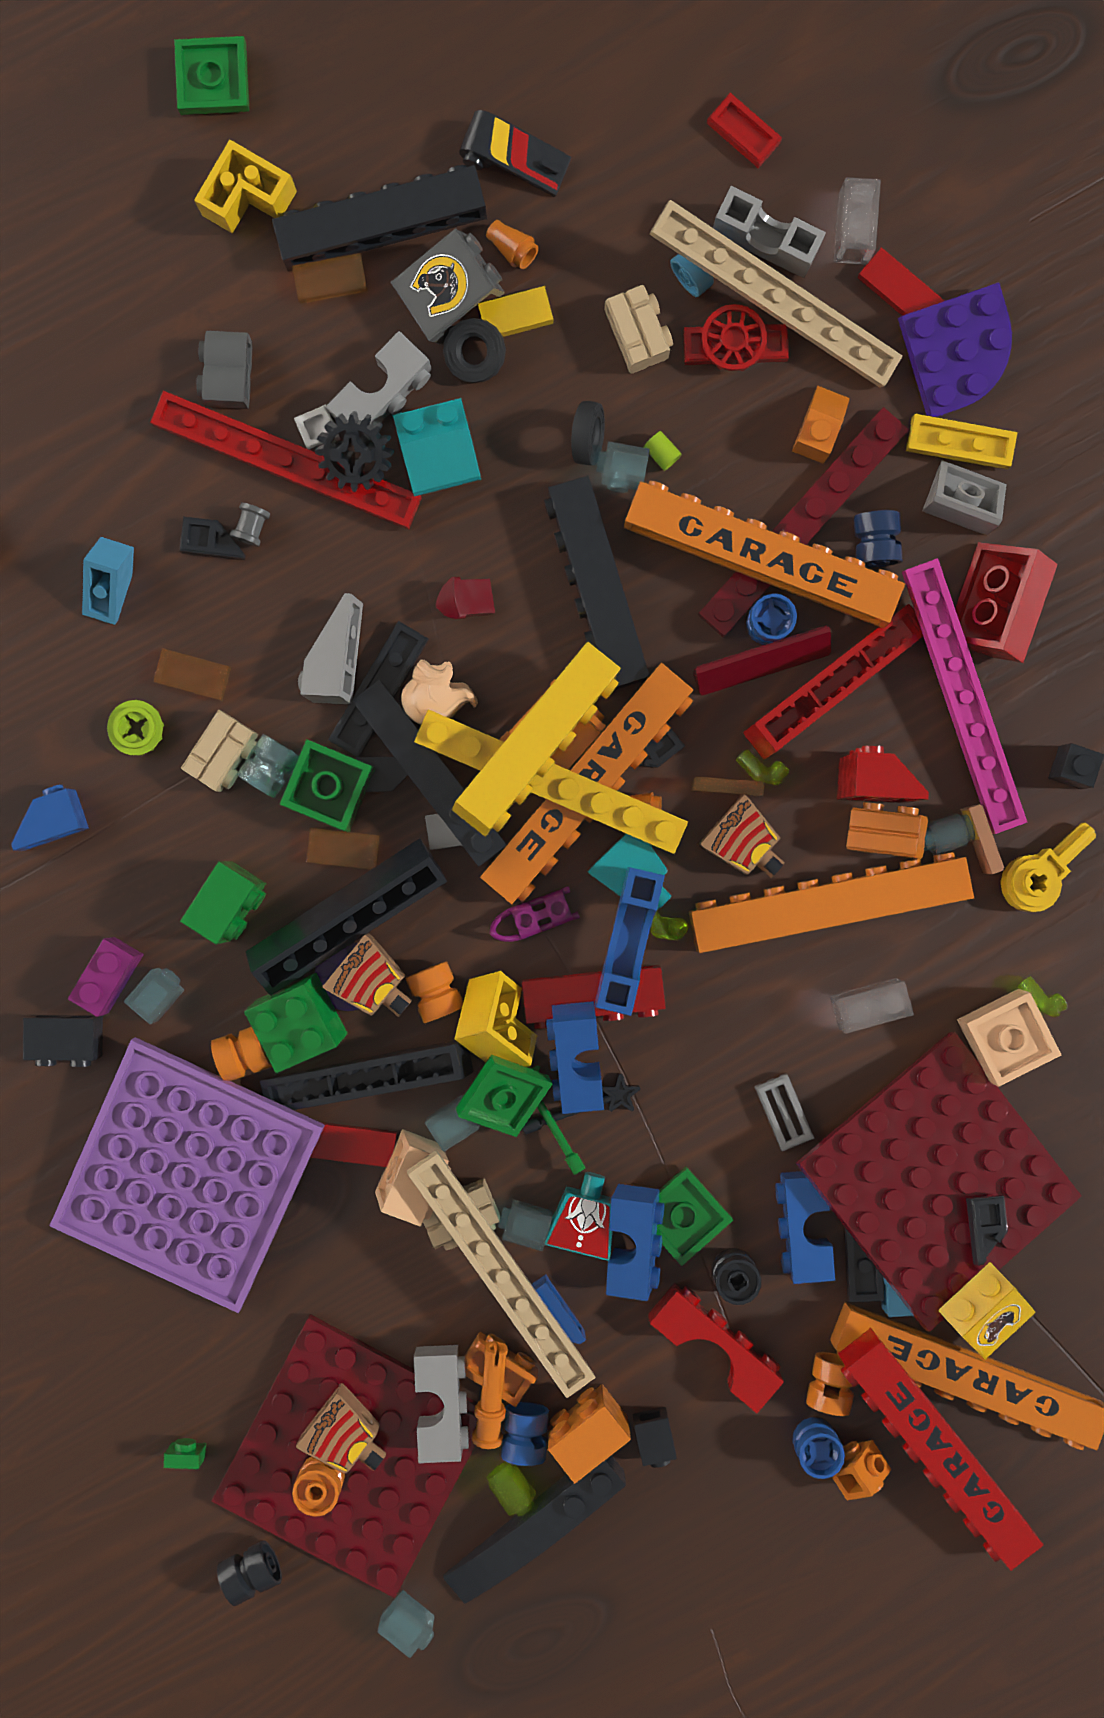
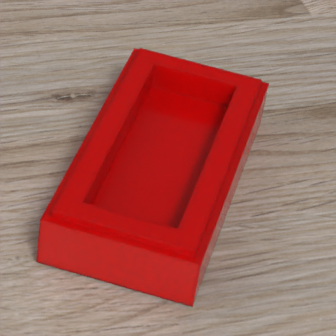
(744, 130)

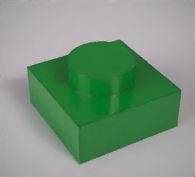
(185, 1454)

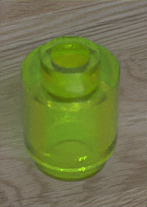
(511, 1489)

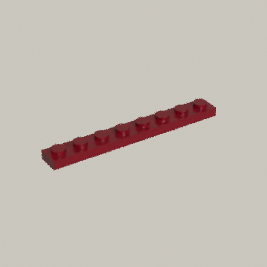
(811, 513)

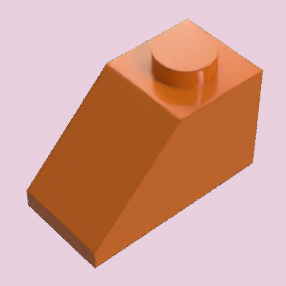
(821, 425)

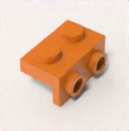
(519, 1368)

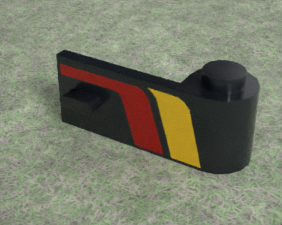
(500, 143)

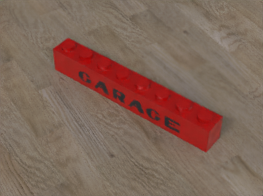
(939, 1448)

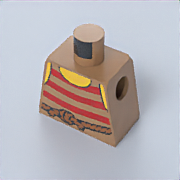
(743, 839)
(369, 979)
(342, 1433)

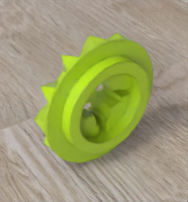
(119, 725)

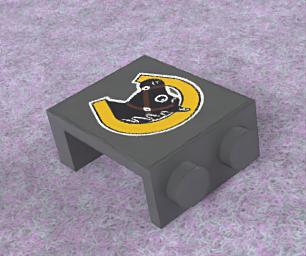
(447, 284)

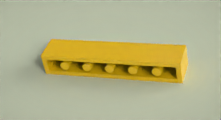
(536, 739)

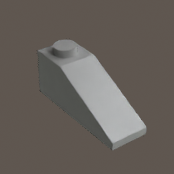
(332, 661)

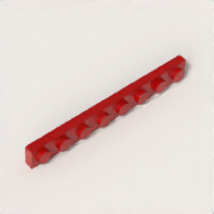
(279, 458)

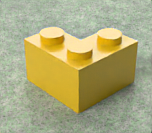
(243, 180)
(490, 1021)

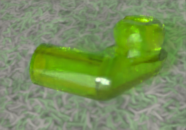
(759, 772)
(668, 927)
(1050, 1006)

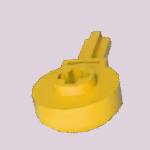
(1046, 868)

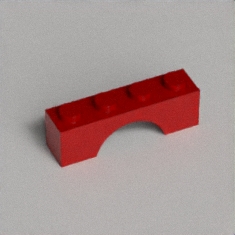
(683, 1319)

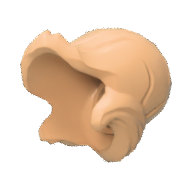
(434, 691)

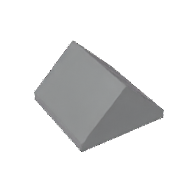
(966, 498)

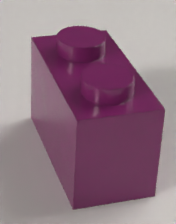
(105, 976)

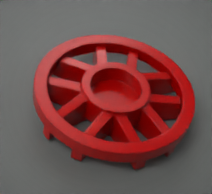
(734, 338)

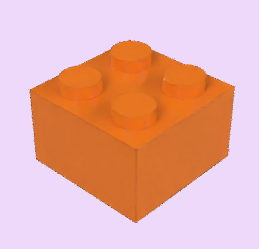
(587, 1432)

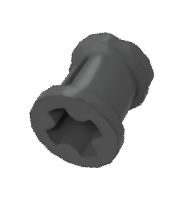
(250, 524)

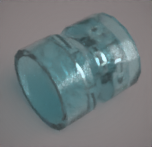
(268, 766)

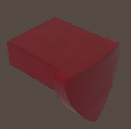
(465, 598)

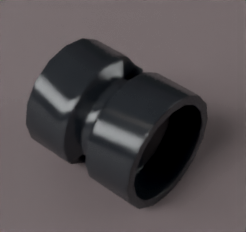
(736, 1276)
(245, 1574)

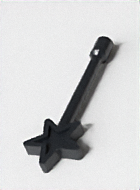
(615, 1096)

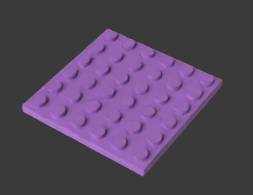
(186, 1175)

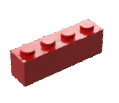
(582, 987)

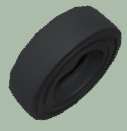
(453, 350)
(588, 433)

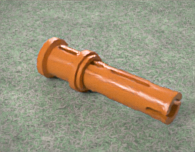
(490, 1409)

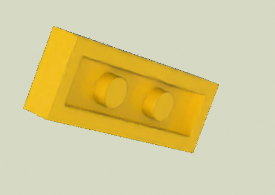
(961, 441)

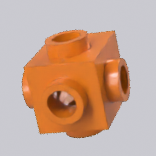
(862, 1470)

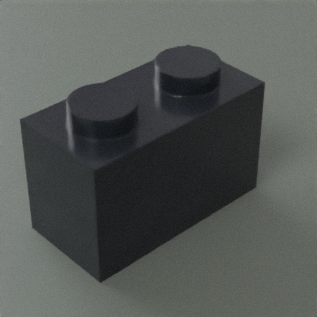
(62, 1038)

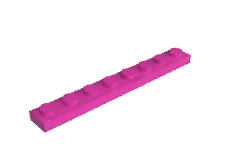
(964, 696)

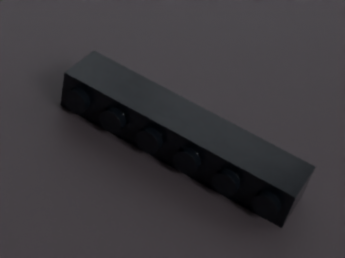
(381, 217)
(596, 578)
(345, 917)

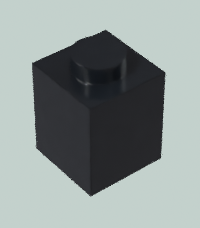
(1076, 766)
(654, 1437)

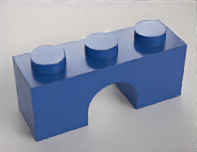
(578, 1082)
(635, 1213)
(806, 1258)

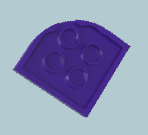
(958, 348)

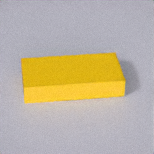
(518, 311)

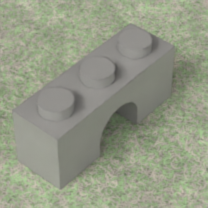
(784, 244)
(406, 370)
(439, 1372)

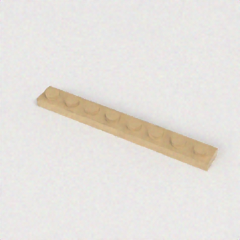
(775, 294)
(500, 1273)

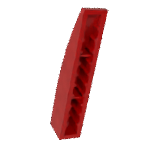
(834, 683)

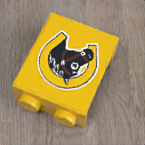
(987, 1310)

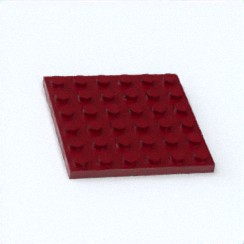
(913, 1158)
(379, 1512)

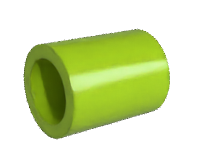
(662, 450)

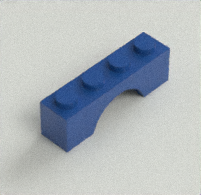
(628, 941)

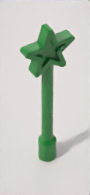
(572, 1158)

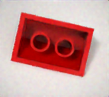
(1003, 599)
(877, 777)

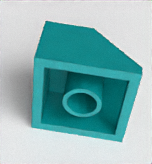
(437, 447)

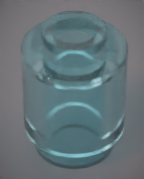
(948, 833)

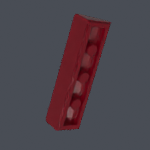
(763, 660)

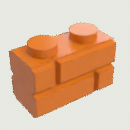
(887, 832)

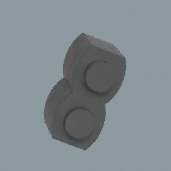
(225, 370)

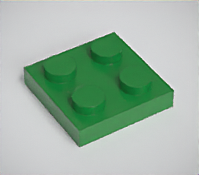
(211, 75)
(503, 1096)
(690, 1216)

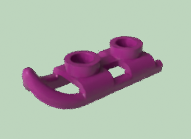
(527, 919)

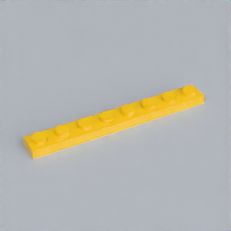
(558, 785)

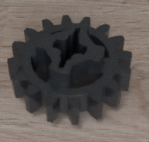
(340, 451)

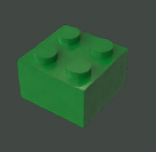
(327, 786)
(224, 903)
(296, 1023)

